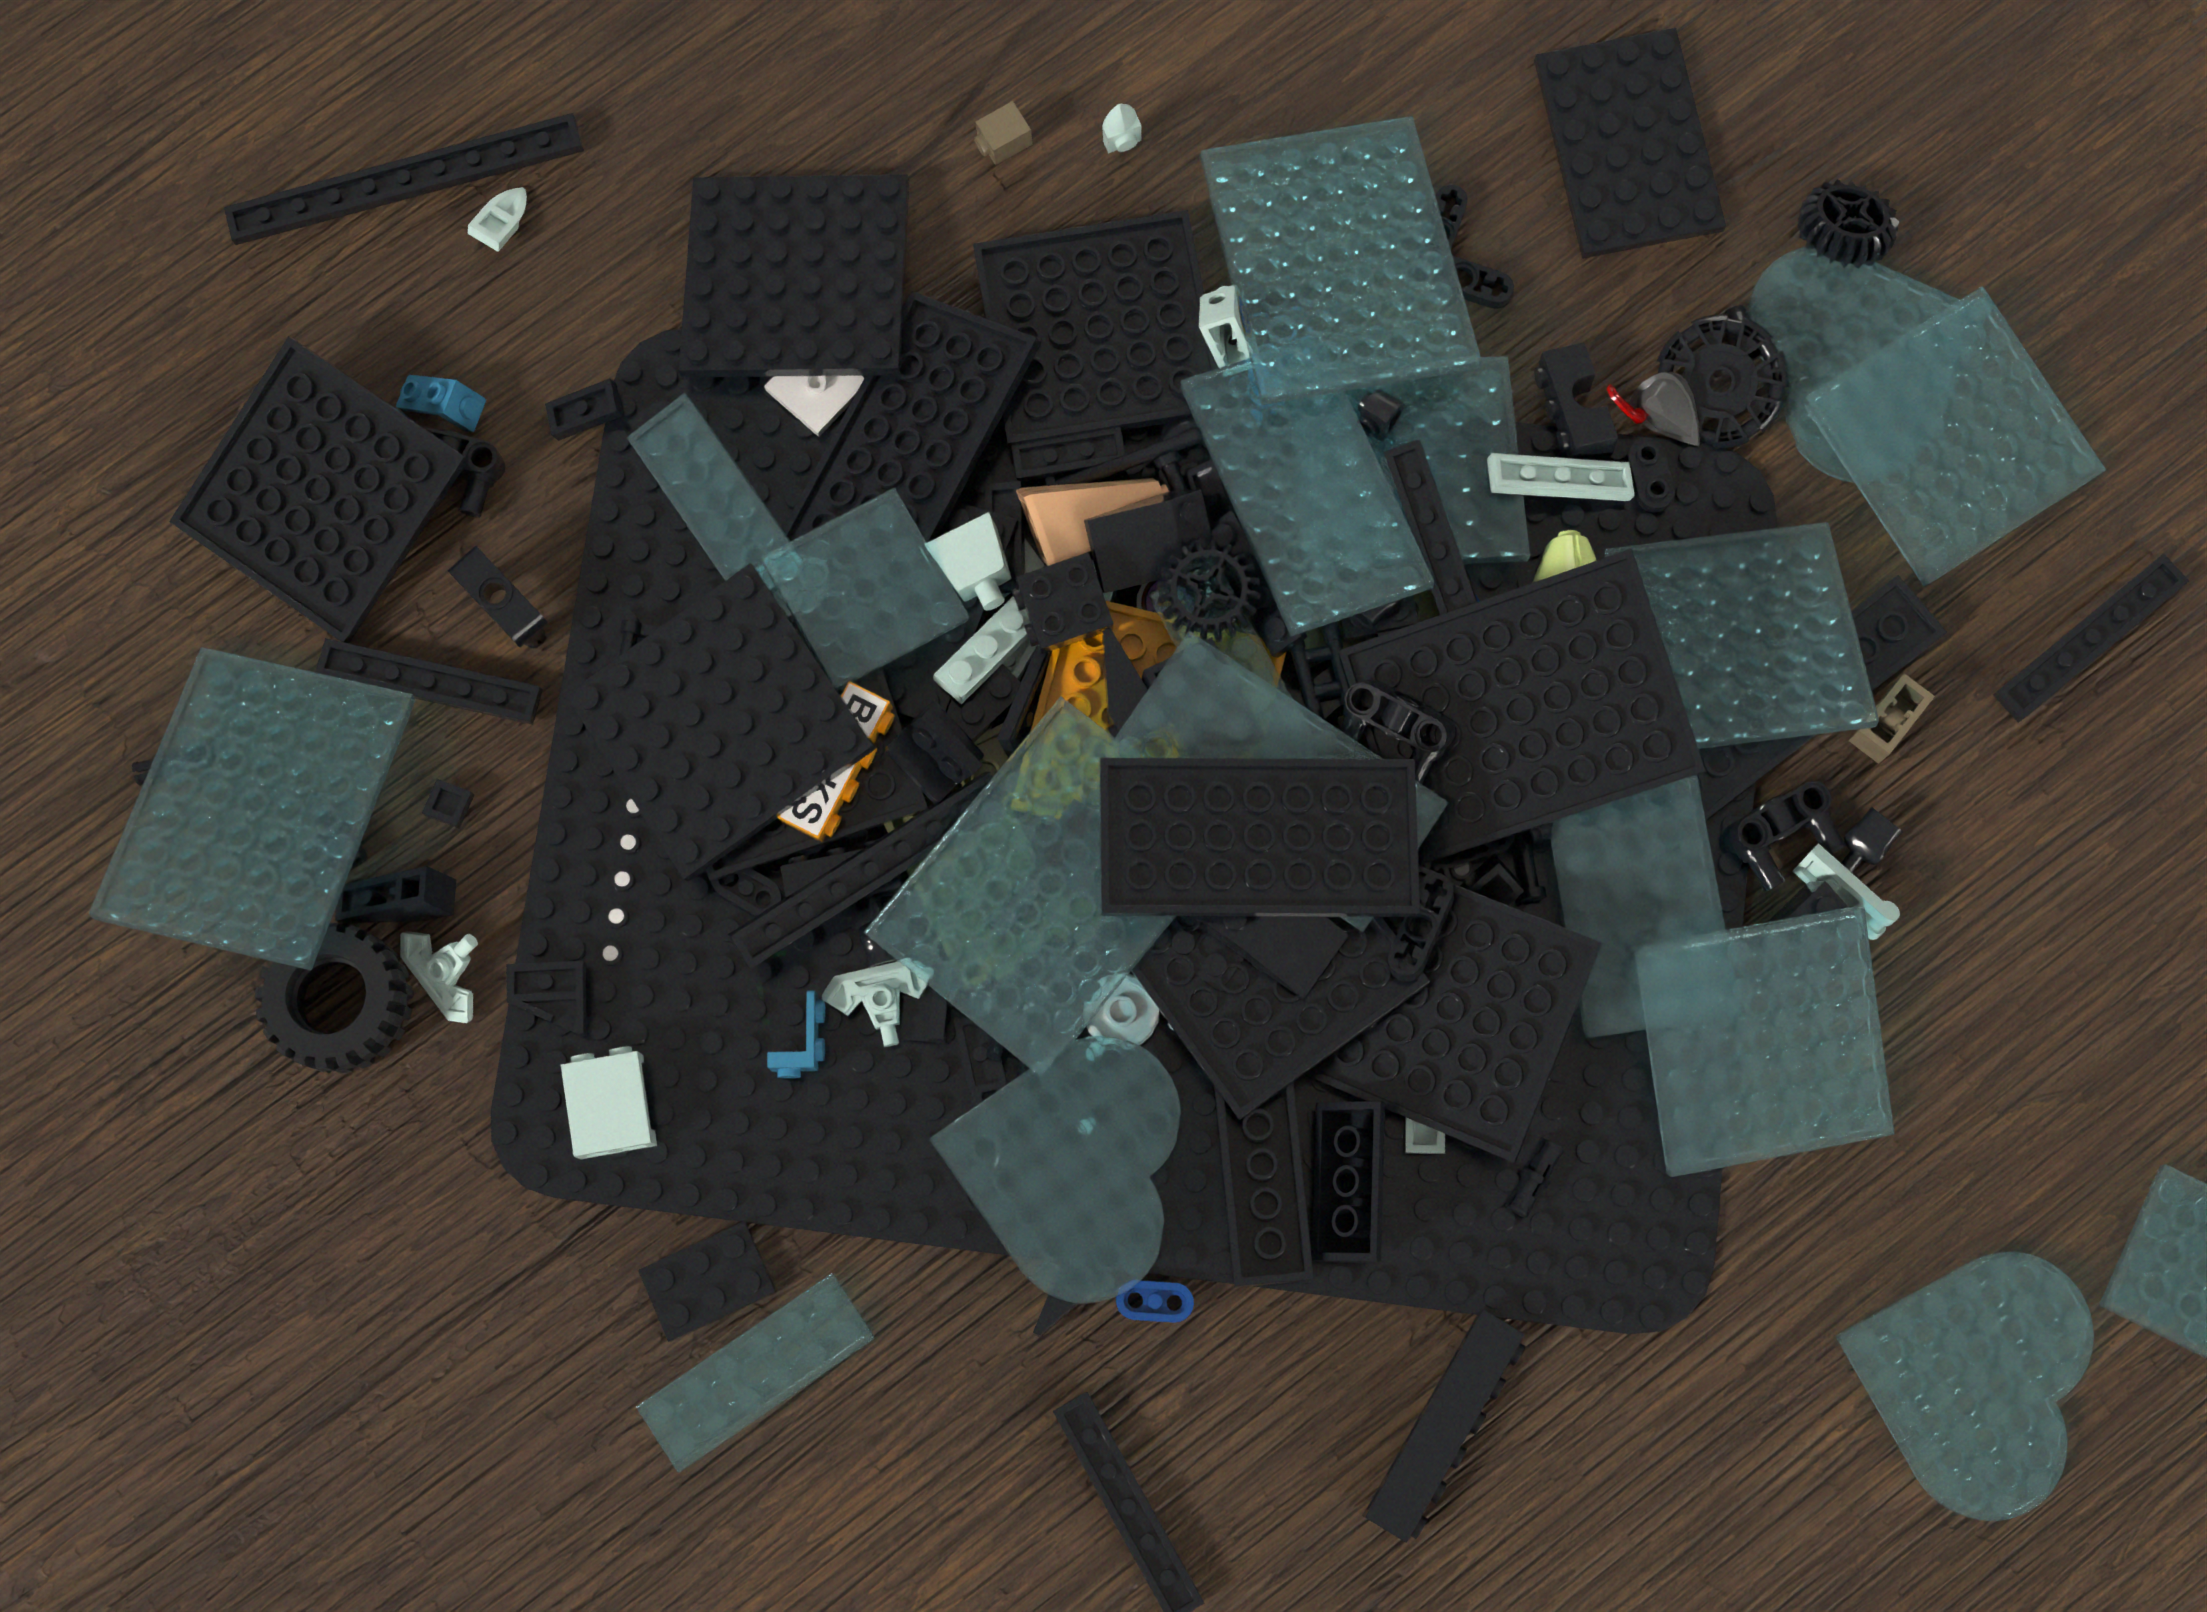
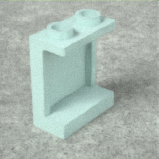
(607, 1103)

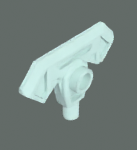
(441, 972)
(880, 993)

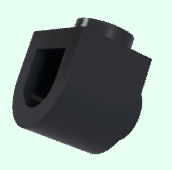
(1379, 413)

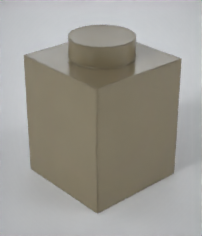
(1002, 133)

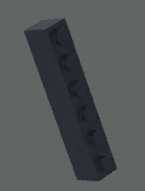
(1444, 1425)

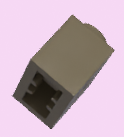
(1896, 715)

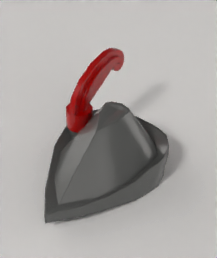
(1664, 406)

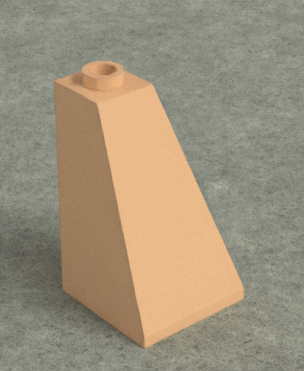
(1059, 512)

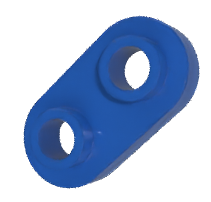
(1155, 1302)

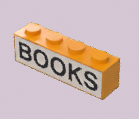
(818, 812)

